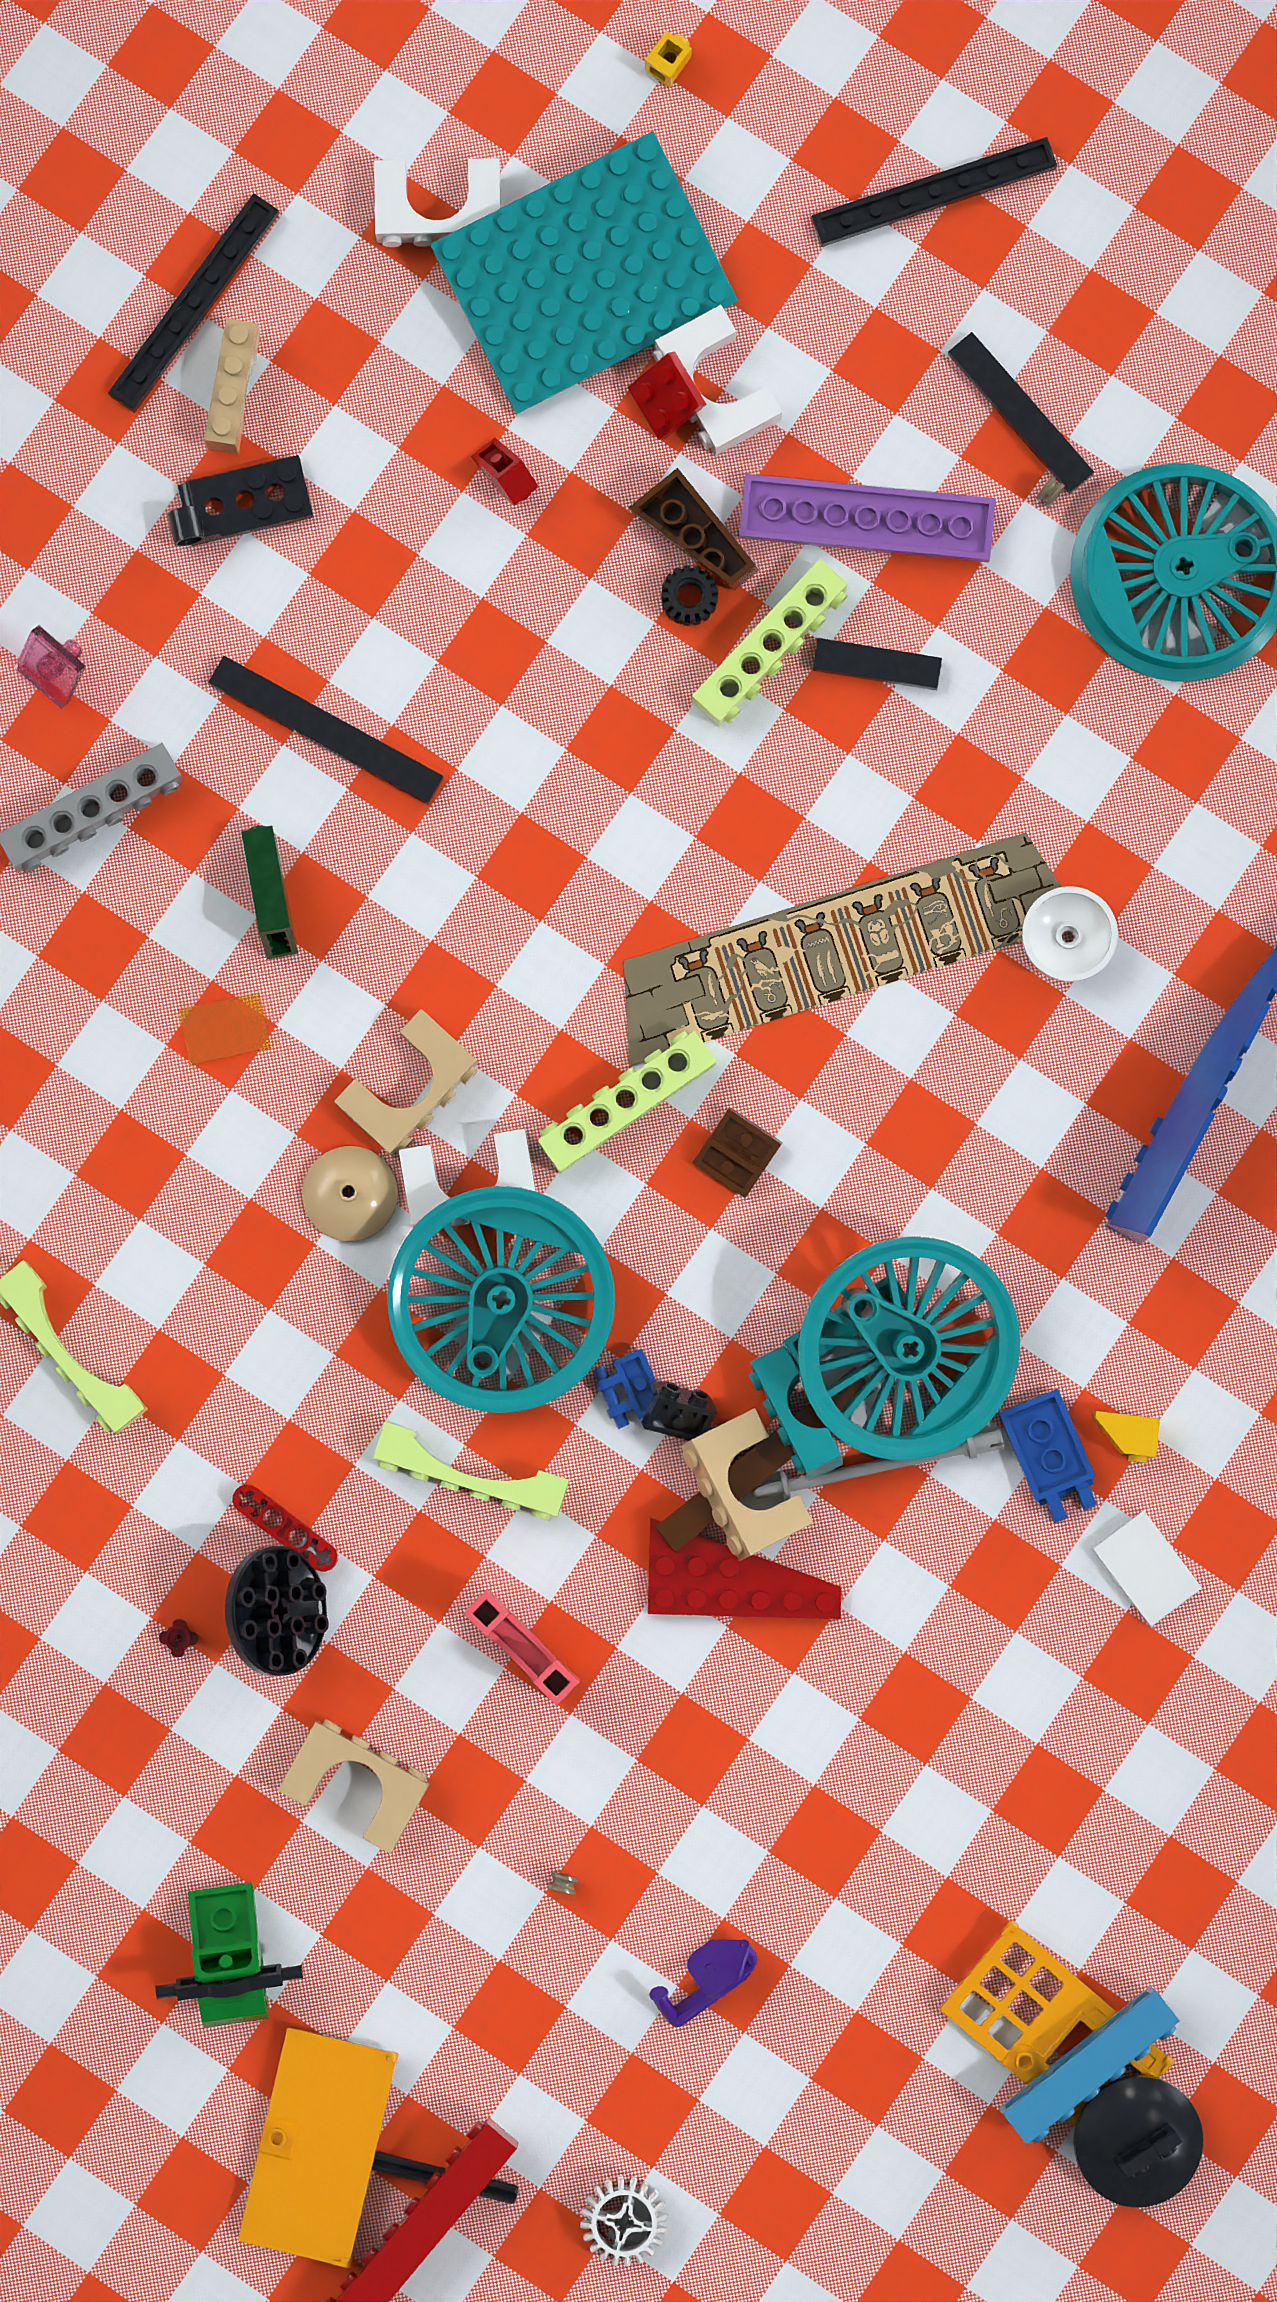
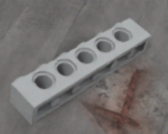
(44, 822)

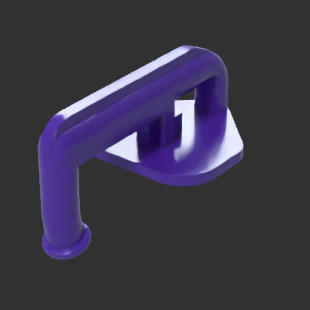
(716, 1970)

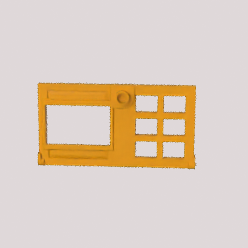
(1052, 2024)

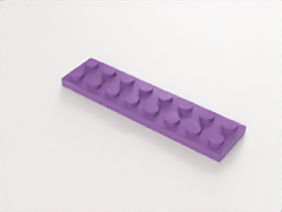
(867, 518)

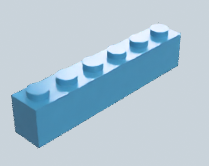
(1090, 2065)

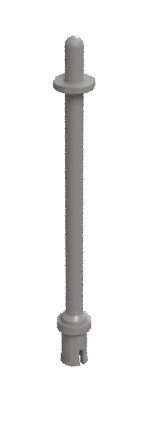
(975, 1445)

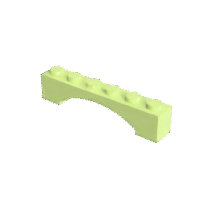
(24, 1293)
(400, 1448)

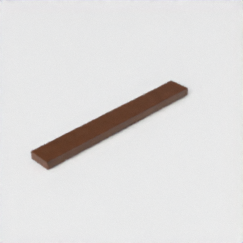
(745, 1474)

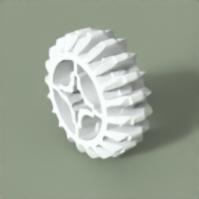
(610, 2215)

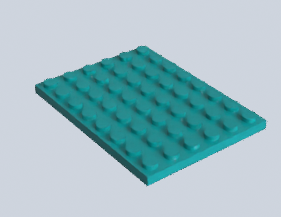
(583, 272)

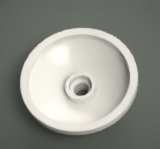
(1084, 917)

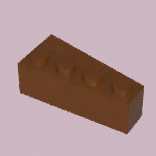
(689, 524)

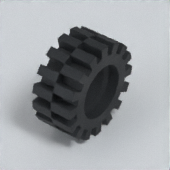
(695, 577)

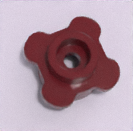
(169, 1638)

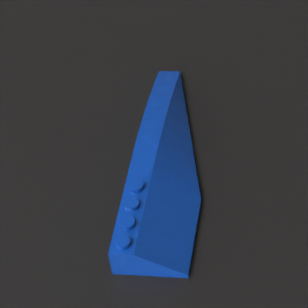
(1191, 1111)

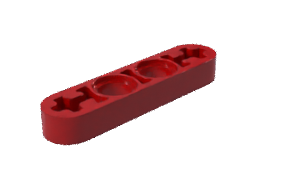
(287, 1525)

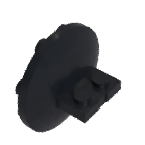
(275, 1611)
(1138, 2141)

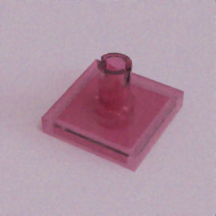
(51, 665)

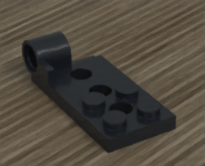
(195, 526)

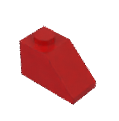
(505, 471)

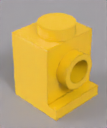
(668, 45)

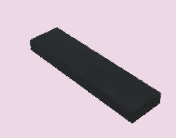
(877, 664)

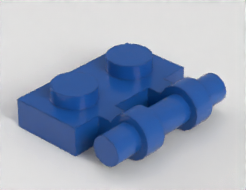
(636, 1378)

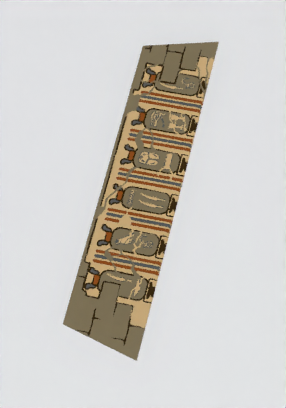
(834, 946)

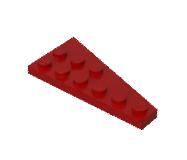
(711, 1581)

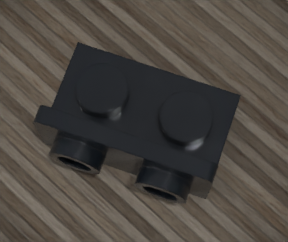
(678, 1411)

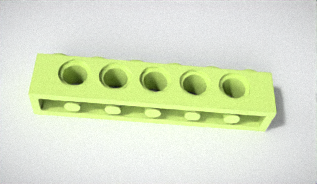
(818, 580)
(698, 1062)

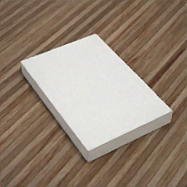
(1147, 1568)

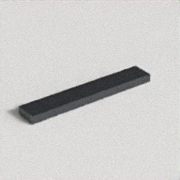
(1020, 412)

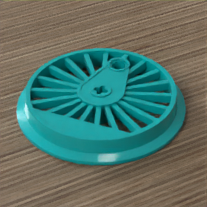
(1210, 560)
(494, 1326)
(884, 1328)

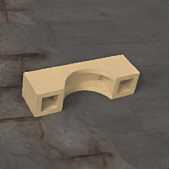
(230, 387)

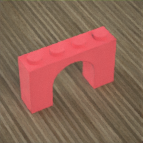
(522, 1646)

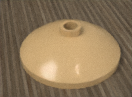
(362, 1213)

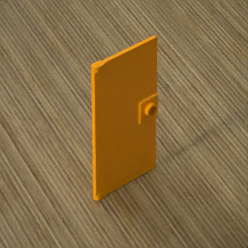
(318, 2147)

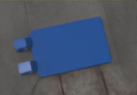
(1049, 1452)

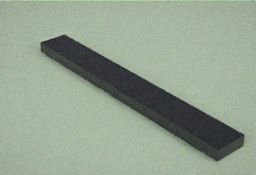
(934, 192)
(194, 303)
(326, 730)

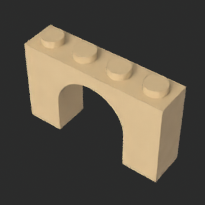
(394, 1126)
(710, 1460)
(400, 1787)

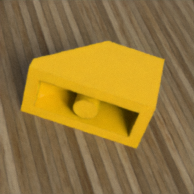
(1130, 1434)

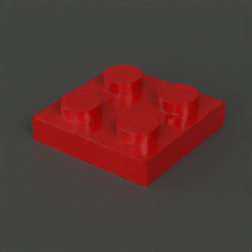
(666, 395)

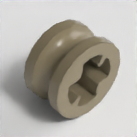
(1050, 491)
(563, 1883)

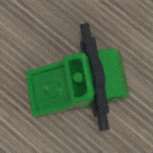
(227, 1959)

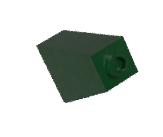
(269, 892)

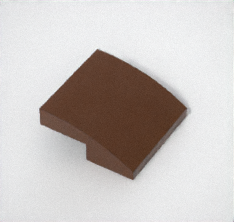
(737, 1152)

